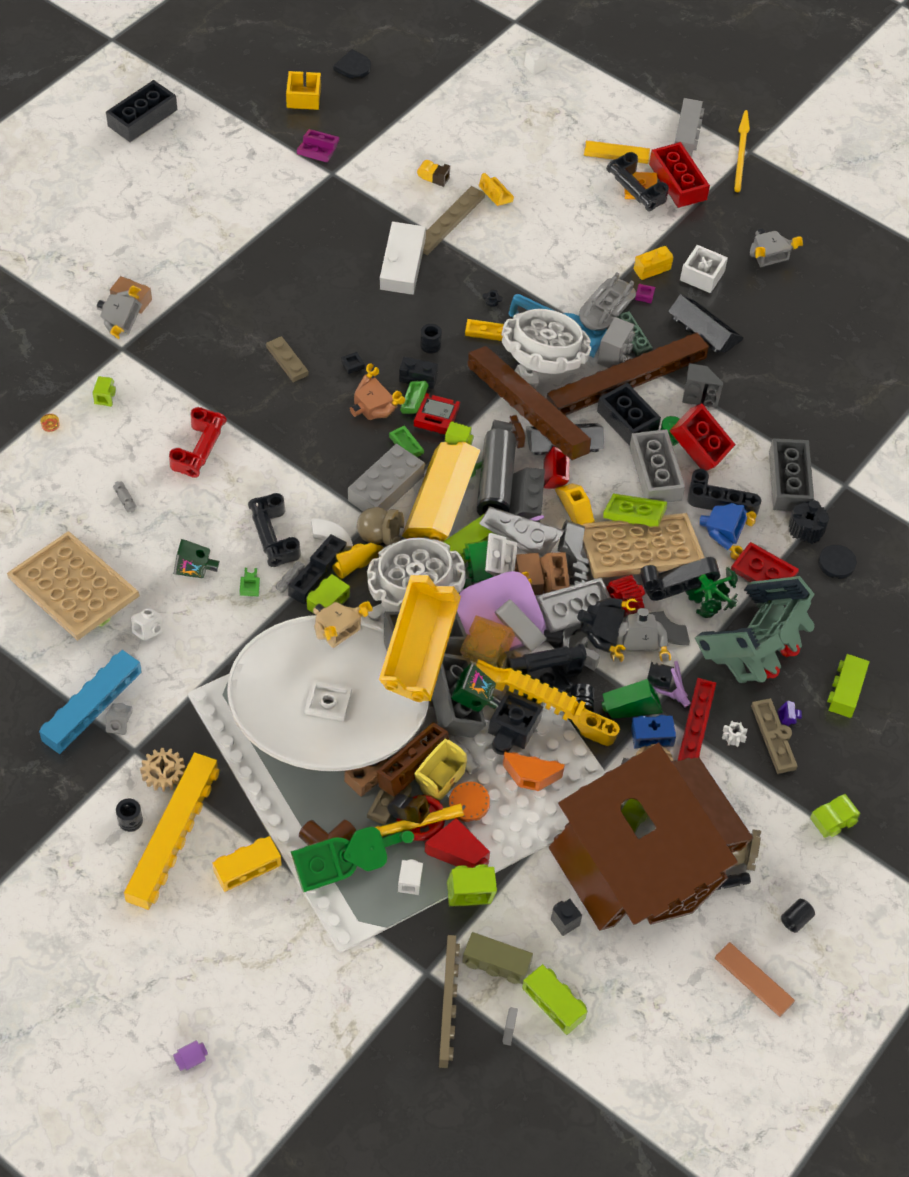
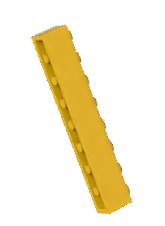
(171, 831)

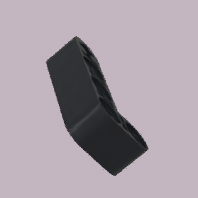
(708, 496)
(677, 580)

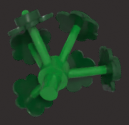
(714, 594)

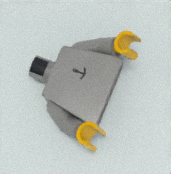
(772, 247)
(120, 311)
(642, 633)

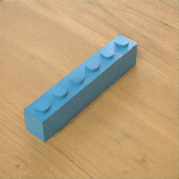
(90, 701)

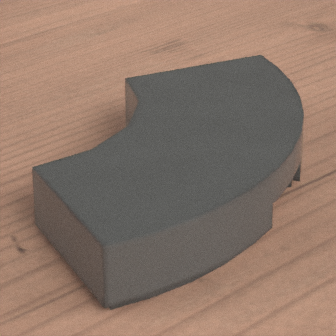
(676, 633)

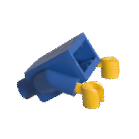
(726, 525)

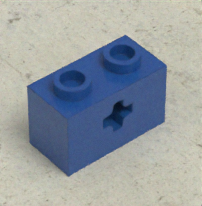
(653, 730)

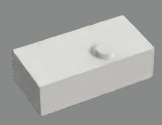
(402, 258)

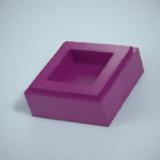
(645, 293)

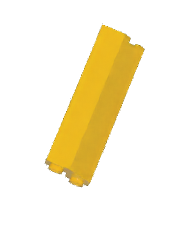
(441, 491)
(419, 639)

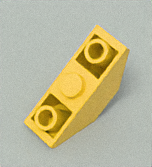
(576, 503)

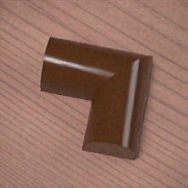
(313, 833)

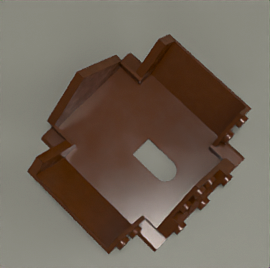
(665, 870)

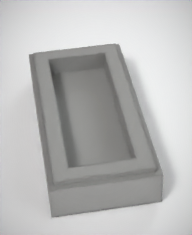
(510, 1025)

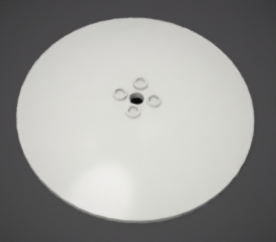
(281, 692)

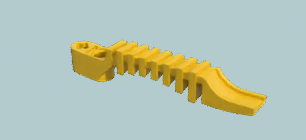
(602, 729)

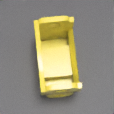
(441, 769)

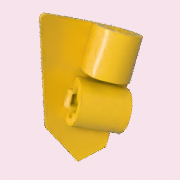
(357, 557)

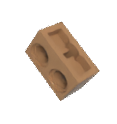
(369, 780)

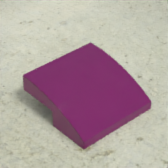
(318, 145)

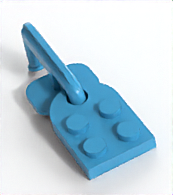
(595, 336)

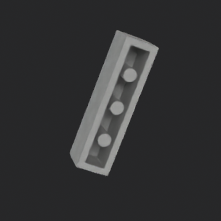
(688, 124)

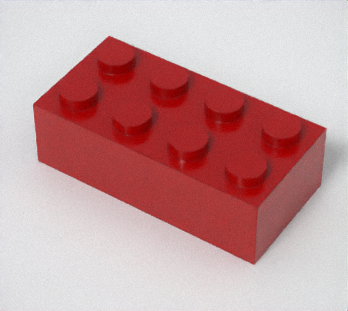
(680, 173)

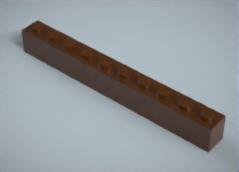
(633, 371)
(529, 403)

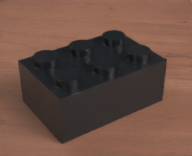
(627, 412)

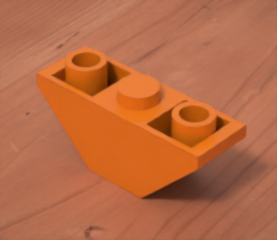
(531, 771)

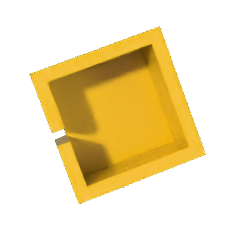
(303, 97)

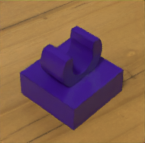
(788, 714)

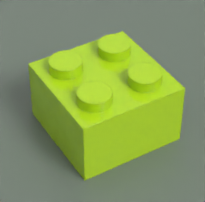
(471, 885)

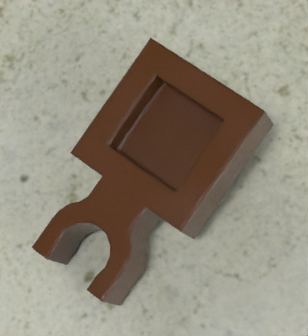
(518, 431)

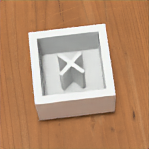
(703, 268)

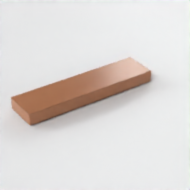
(755, 979)

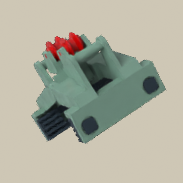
(769, 630)

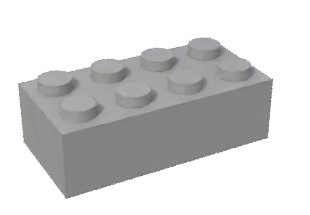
(657, 466)
(386, 480)

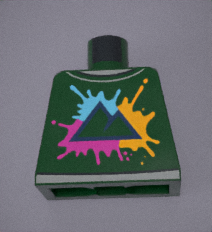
(193, 560)
(475, 689)

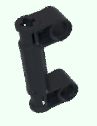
(623, 169)
(268, 508)
(570, 659)

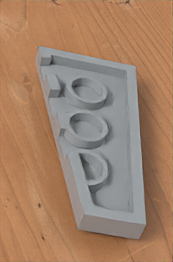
(529, 534)

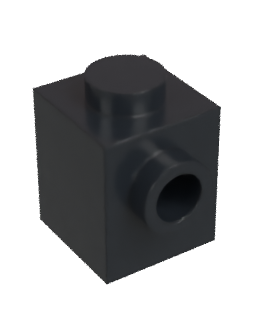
(566, 916)

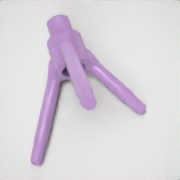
(679, 693)

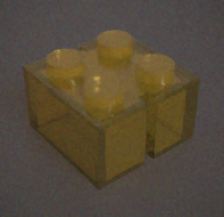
(486, 642)

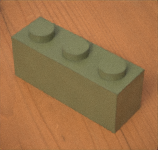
(497, 958)

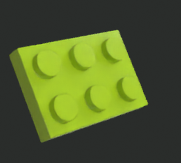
(635, 510)

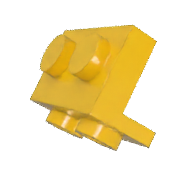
(495, 190)

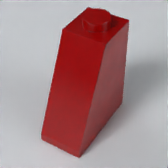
(457, 846)

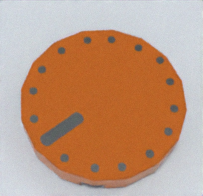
(473, 799)

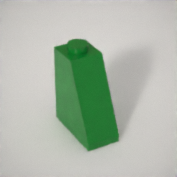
(632, 701)

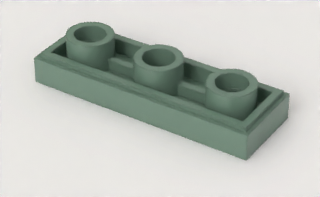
(640, 342)

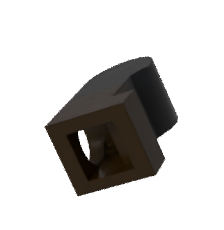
(409, 808)

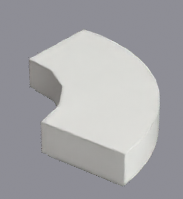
(323, 528)

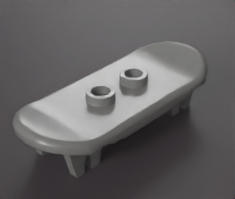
(606, 303)

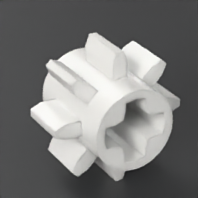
(734, 733)

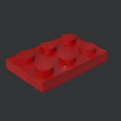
(760, 565)

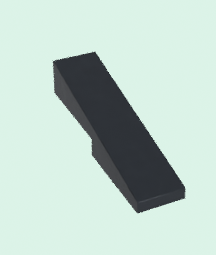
(317, 568)

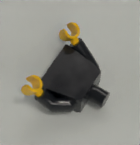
(603, 623)

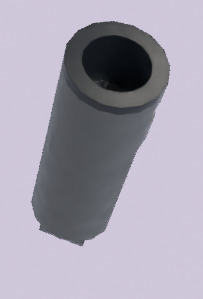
(497, 468)

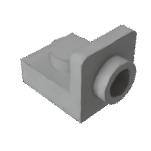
(592, 656)

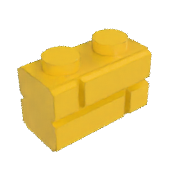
(653, 262)

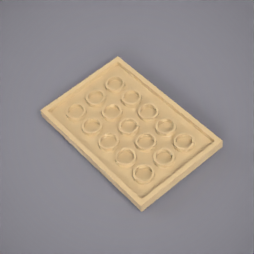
(625, 548)
(73, 585)

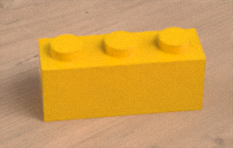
(246, 863)

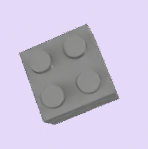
(616, 343)

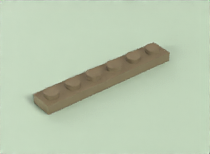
(452, 218)
(449, 1010)

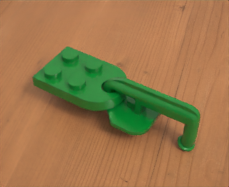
(323, 862)

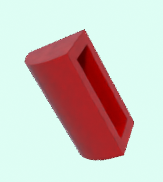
(556, 469)

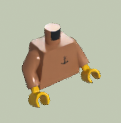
(373, 399)

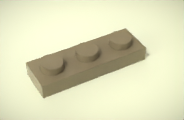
(287, 359)

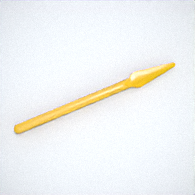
(743, 130)

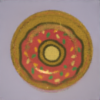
(50, 422)

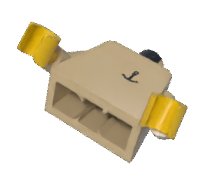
(338, 621)

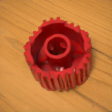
(626, 589)

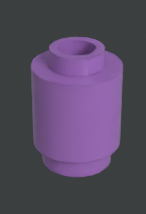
(190, 1055)

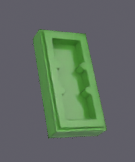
(414, 397)
(406, 440)

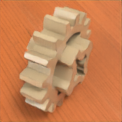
(152, 769)

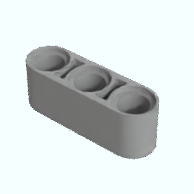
(522, 626)

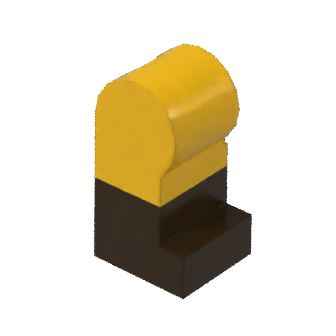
(434, 172)

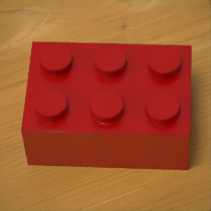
(702, 437)

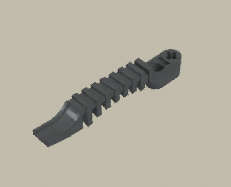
(571, 543)

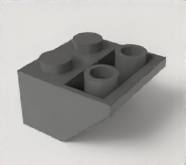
(702, 386)

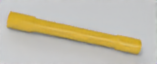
(444, 814)

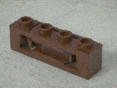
(409, 760)

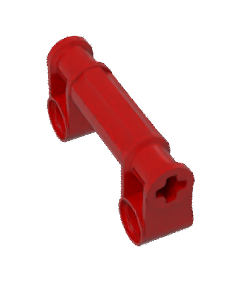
(191, 462)

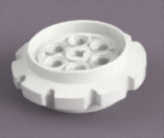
(546, 341)
(413, 556)

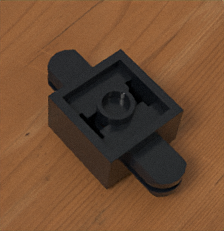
(514, 722)

